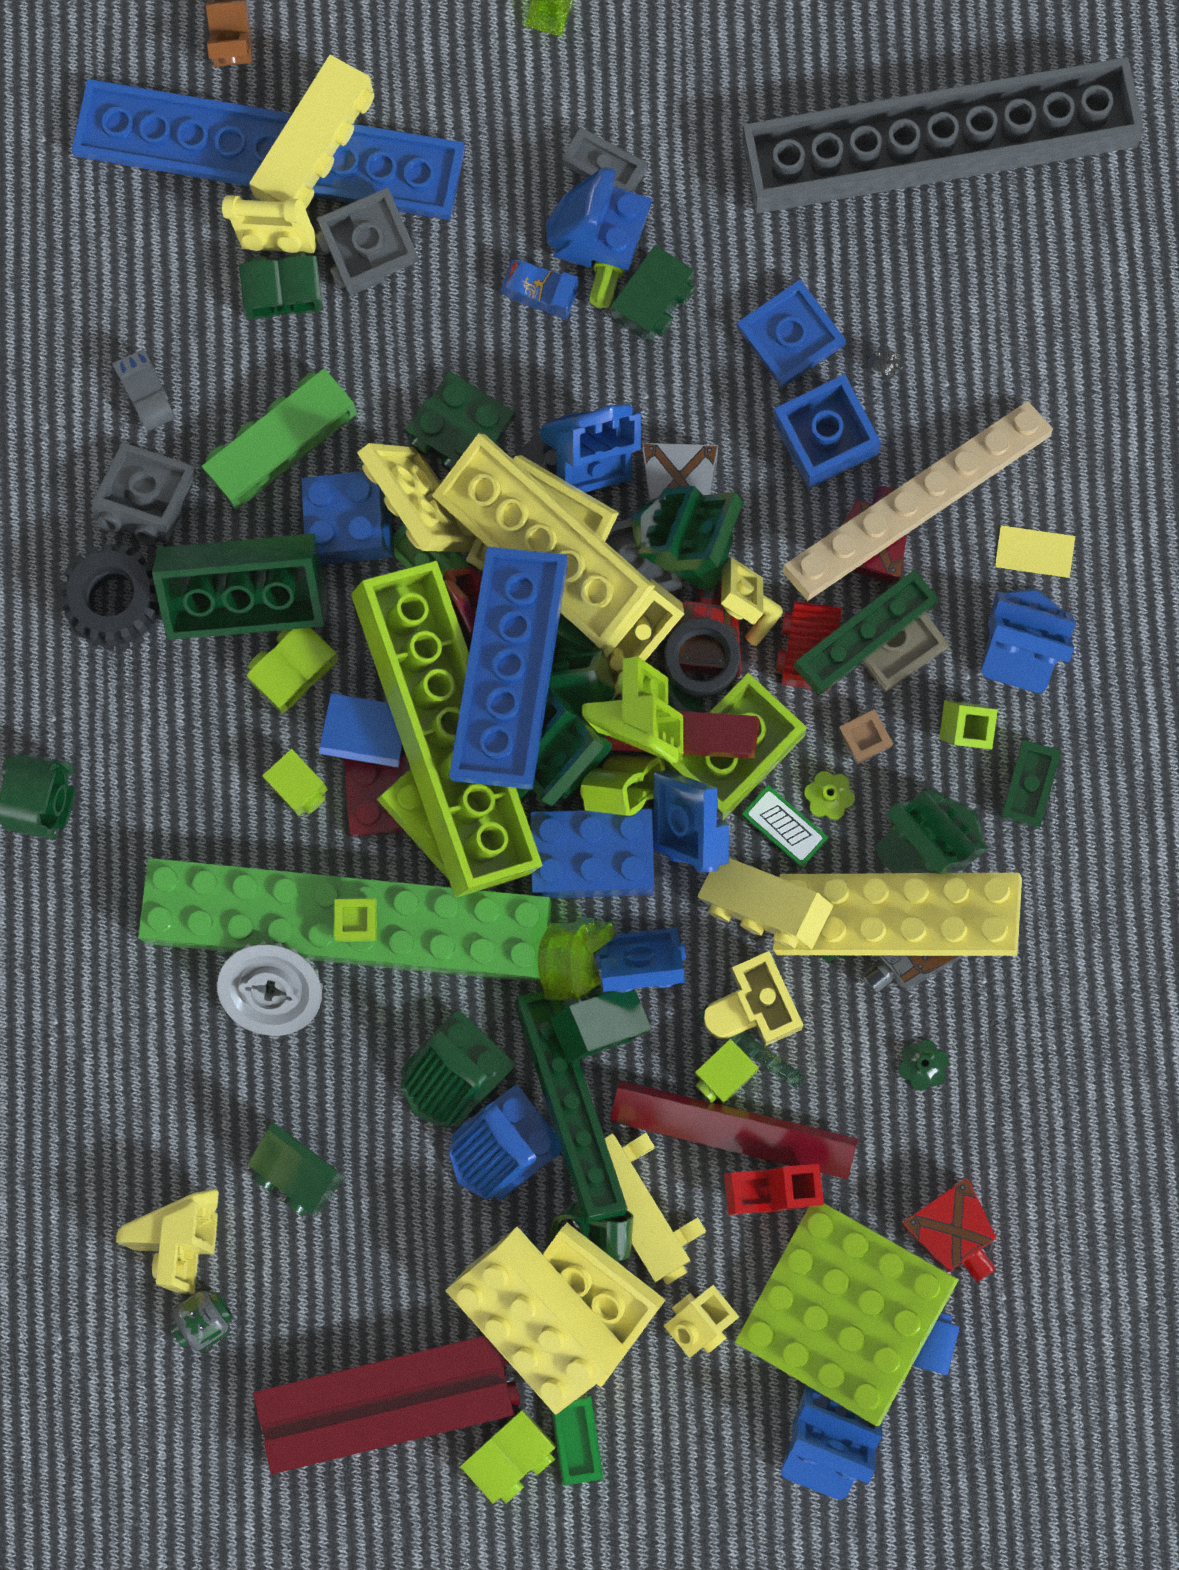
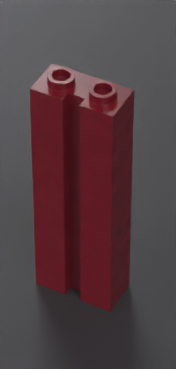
(384, 1403)

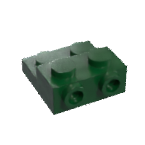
(454, 419)

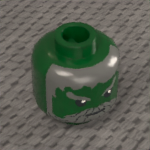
(201, 1320)

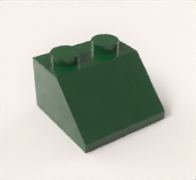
(294, 1170)

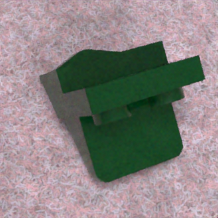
(687, 533)
(566, 750)
(931, 836)
(453, 1073)

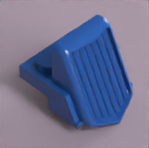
(598, 222)
(595, 445)
(1026, 639)
(502, 1146)
(829, 1446)

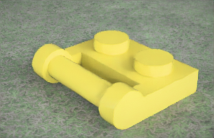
(270, 224)

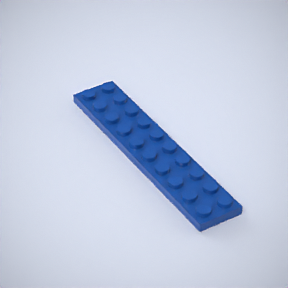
(232, 140)

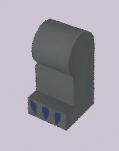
(144, 389)

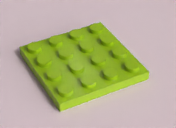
(846, 1312)

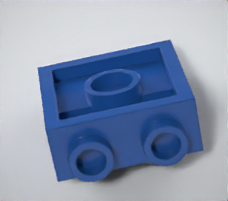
(688, 823)

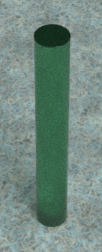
(765, 1056)

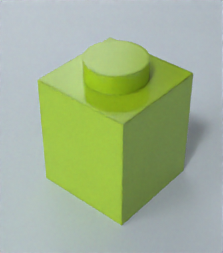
(968, 724)
(296, 783)
(725, 1073)

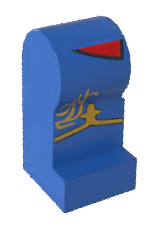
(540, 288)

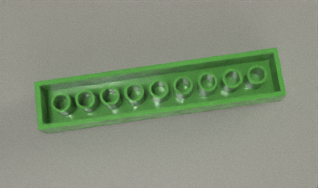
(416, 923)

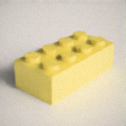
(536, 1321)

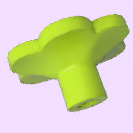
(826, 805)

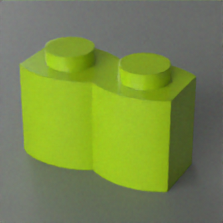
(291, 667)
(621, 784)
(509, 1457)

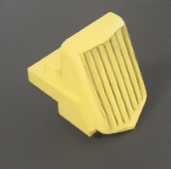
(179, 1235)

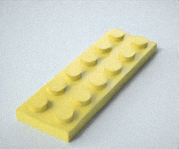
(516, 512)
(915, 914)

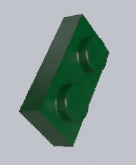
(1030, 784)

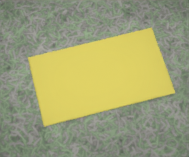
(1035, 551)

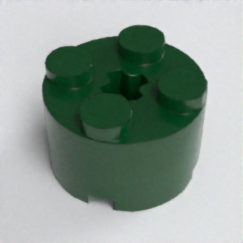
(35, 795)

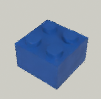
(826, 431)
(347, 518)

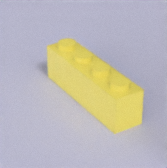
(313, 134)

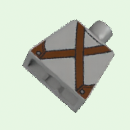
(679, 467)

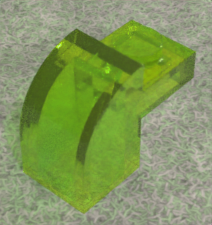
(567, 957)

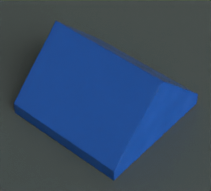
(361, 731)

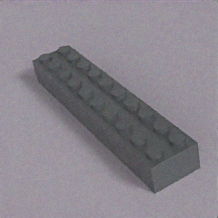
(942, 135)

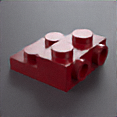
(364, 785)

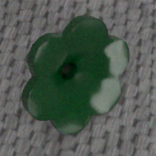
(920, 1076)

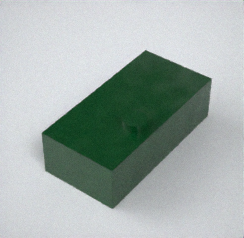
(240, 586)

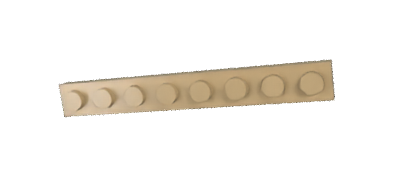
(917, 500)

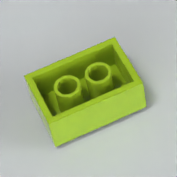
(737, 777)

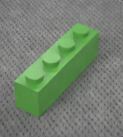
(279, 438)

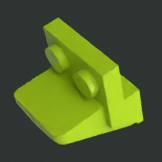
(642, 714)

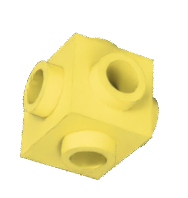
(695, 1327)

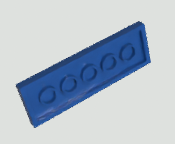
(509, 668)

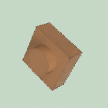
(865, 736)

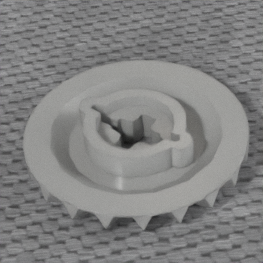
(245, 996)

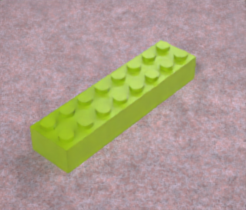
(423, 677)

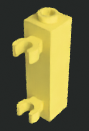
(651, 1235)

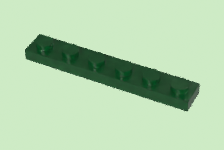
(571, 1112)

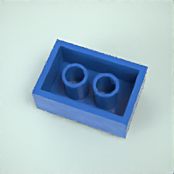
(593, 854)

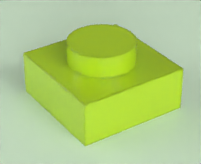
(355, 920)

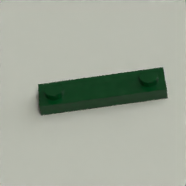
(866, 632)

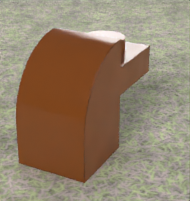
(229, 32)

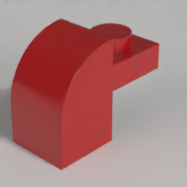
(774, 1189)

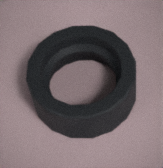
(708, 627)

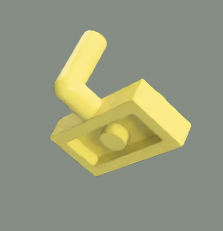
(744, 598)

